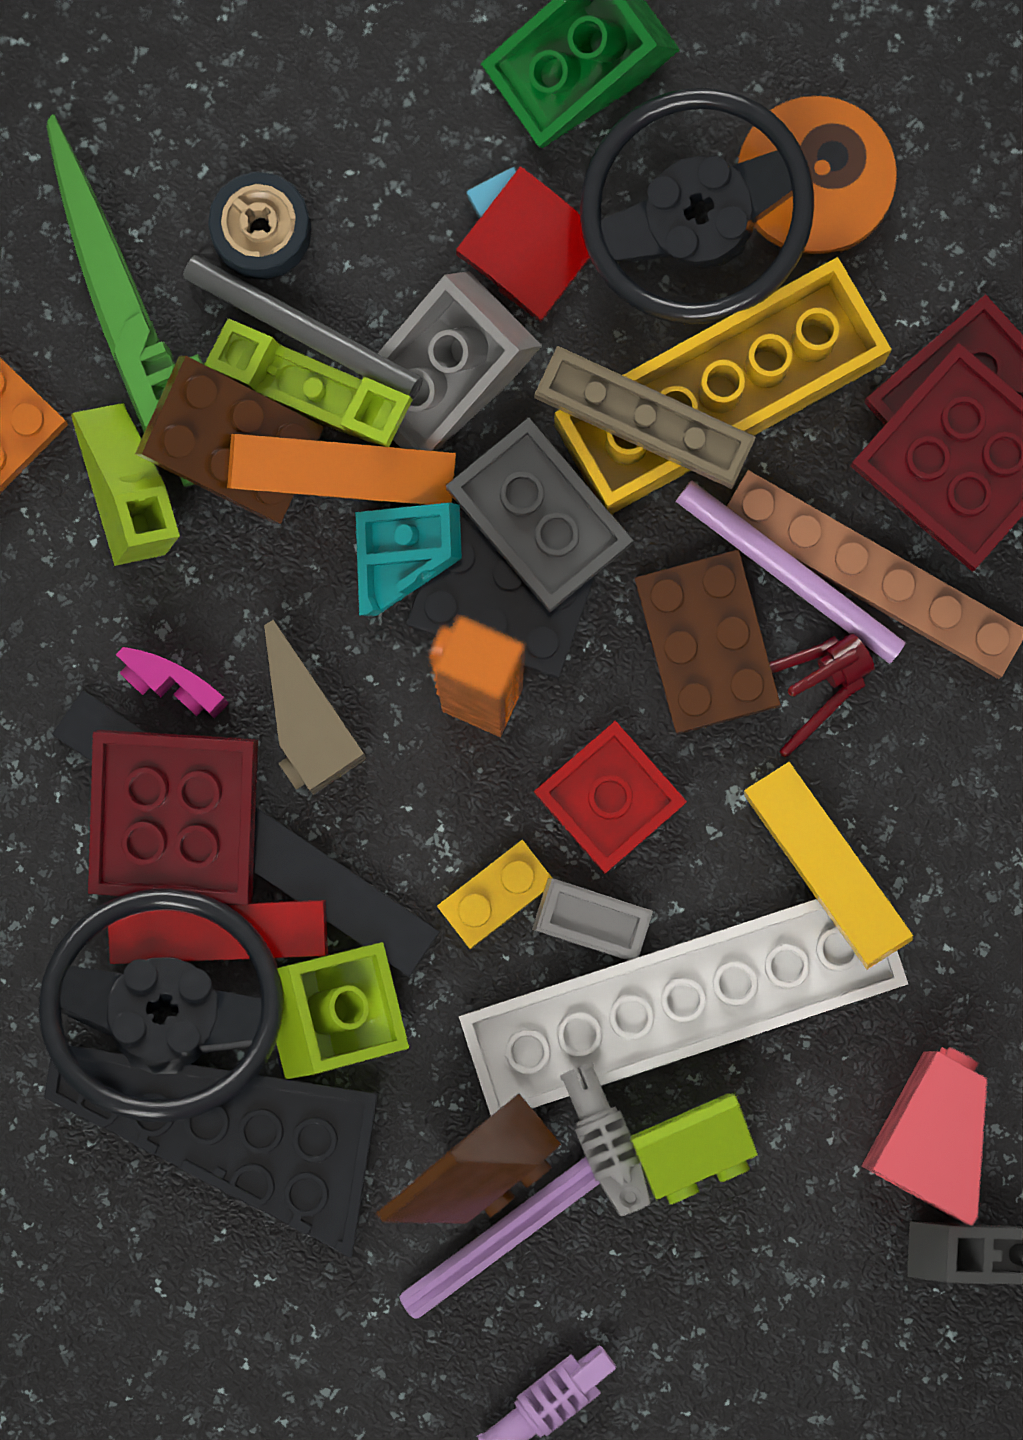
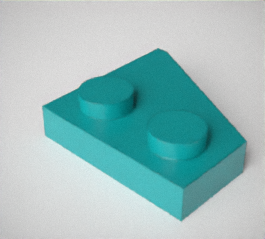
(403, 551)

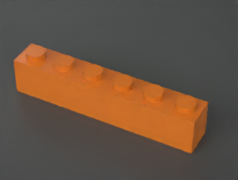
(477, 674)

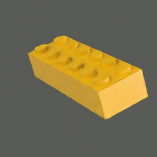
(741, 372)

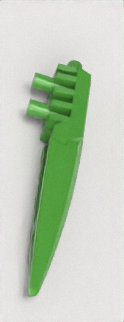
(129, 332)

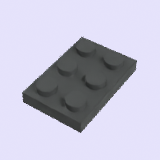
(539, 514)

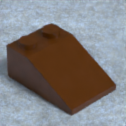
(478, 1170)

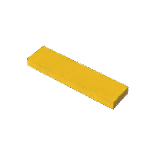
(828, 865)

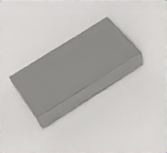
(592, 920)

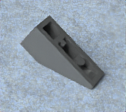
(965, 1253)

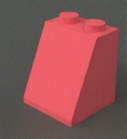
(936, 1135)

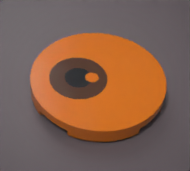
(849, 171)

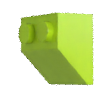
(338, 1012)
(694, 1147)

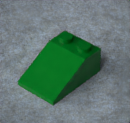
(577, 61)

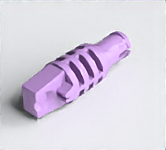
(554, 1398)

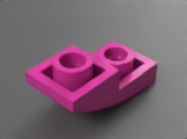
(154, 672)

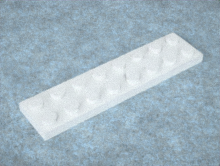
(671, 1004)

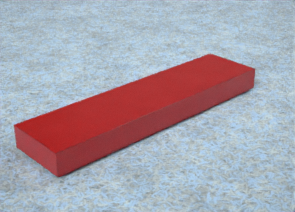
(286, 927)

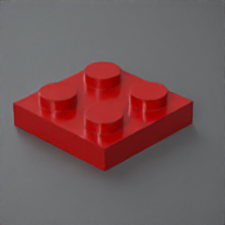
(610, 797)

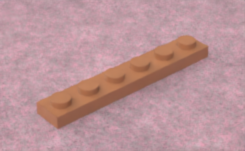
(879, 576)

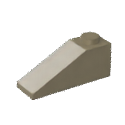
(307, 725)

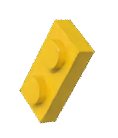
(495, 894)

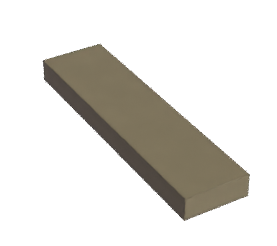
(644, 417)

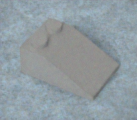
(463, 351)

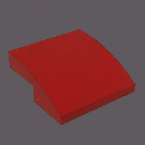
(527, 244)

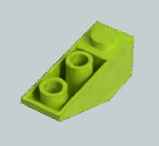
(125, 486)

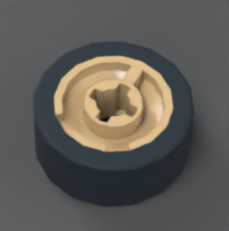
(259, 253)

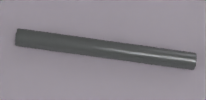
(301, 326)

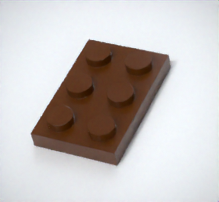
(195, 426)
(707, 642)

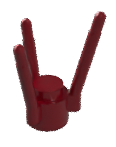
(842, 663)

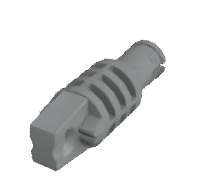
(606, 1143)

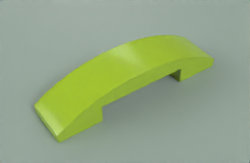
(308, 386)

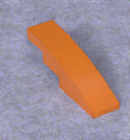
(339, 470)

